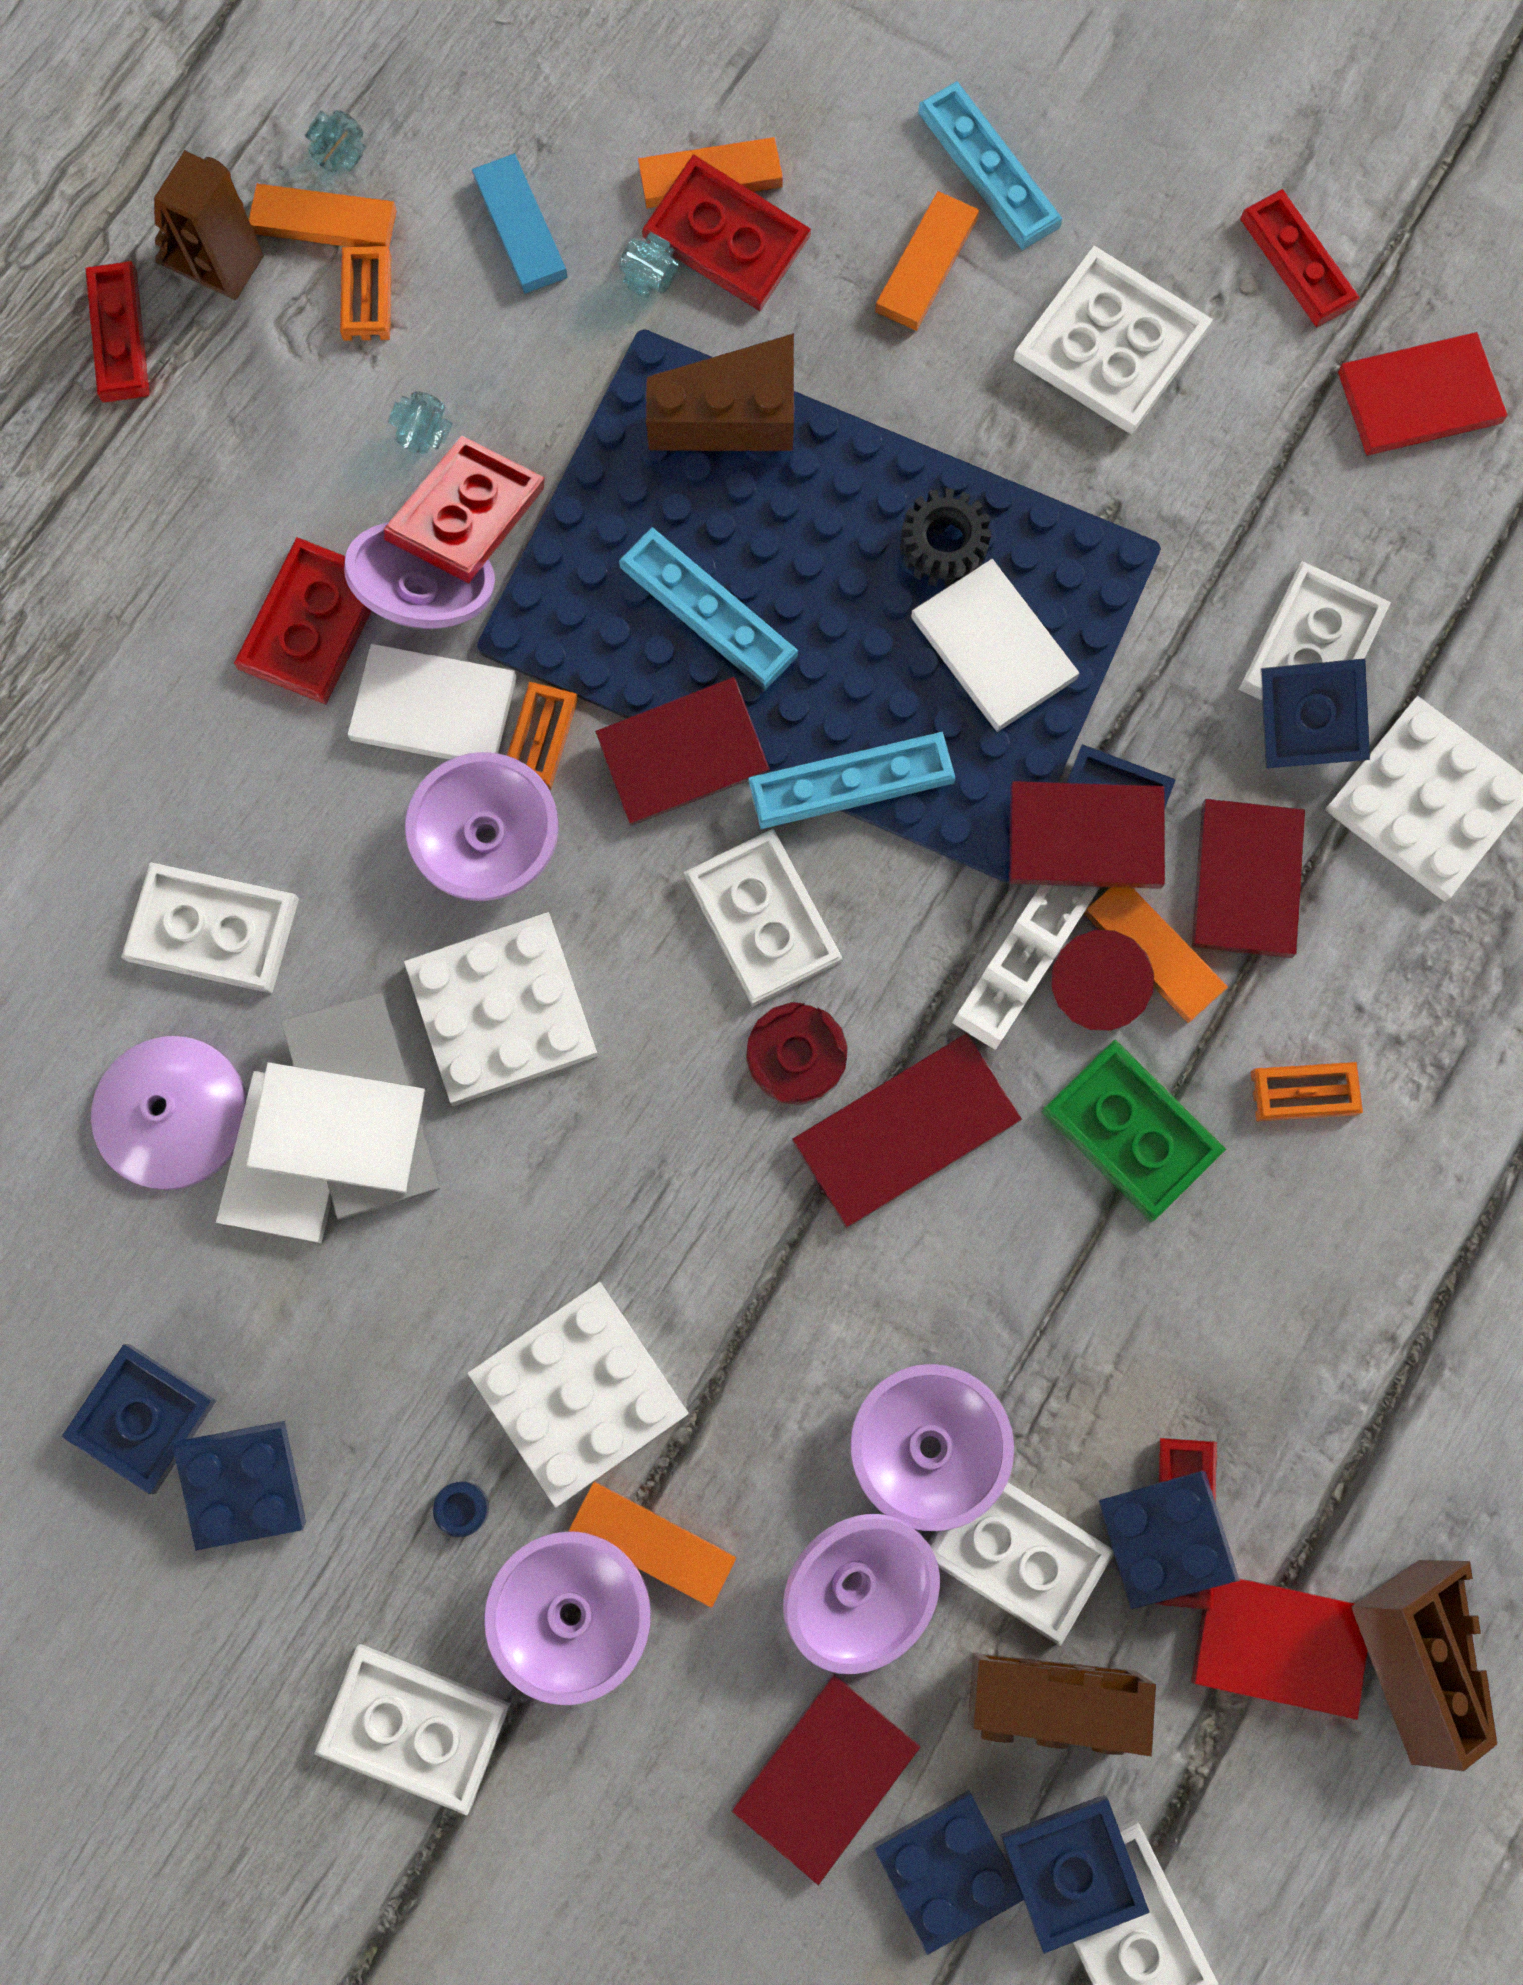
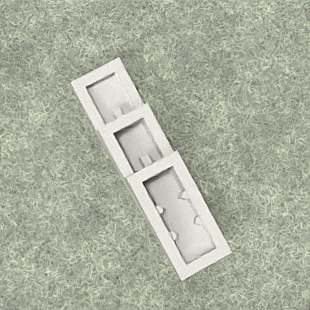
(1022, 961)

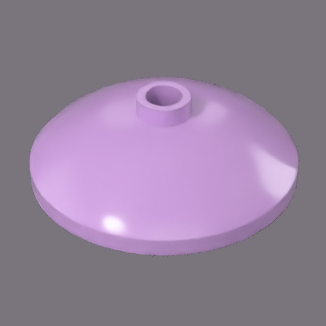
(409, 588)
(475, 796)
(193, 1132)
(972, 1438)
(875, 1612)
(538, 1647)

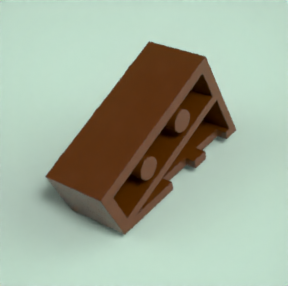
(205, 226)
(726, 401)
(1427, 1663)
(1062, 1704)

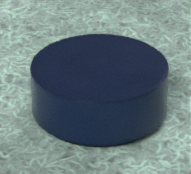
(460, 1509)

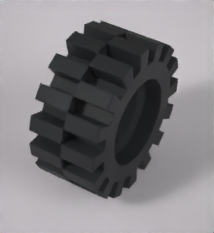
(951, 512)

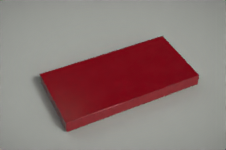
(906, 1130)

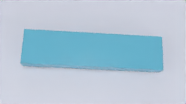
(989, 165)
(708, 608)
(851, 780)

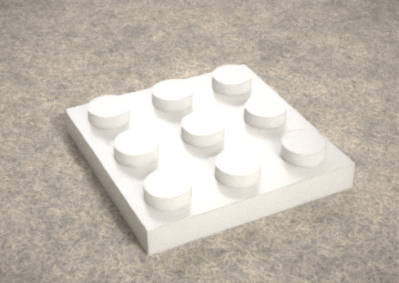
(1112, 340)
(1430, 799)
(500, 1009)
(578, 1394)

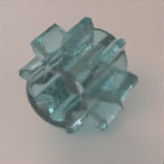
(335, 141)
(648, 265)
(420, 422)

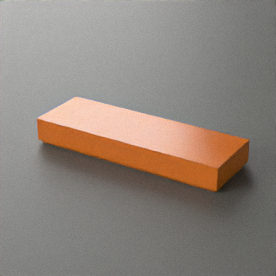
(748, 162)
(321, 217)
(927, 261)
(1178, 971)
(655, 1544)

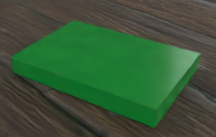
(1133, 1130)

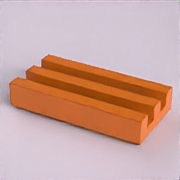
(366, 327)
(560, 735)
(1264, 1095)

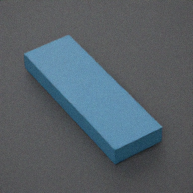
(519, 223)

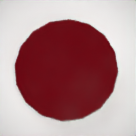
(1102, 980)
(796, 1053)

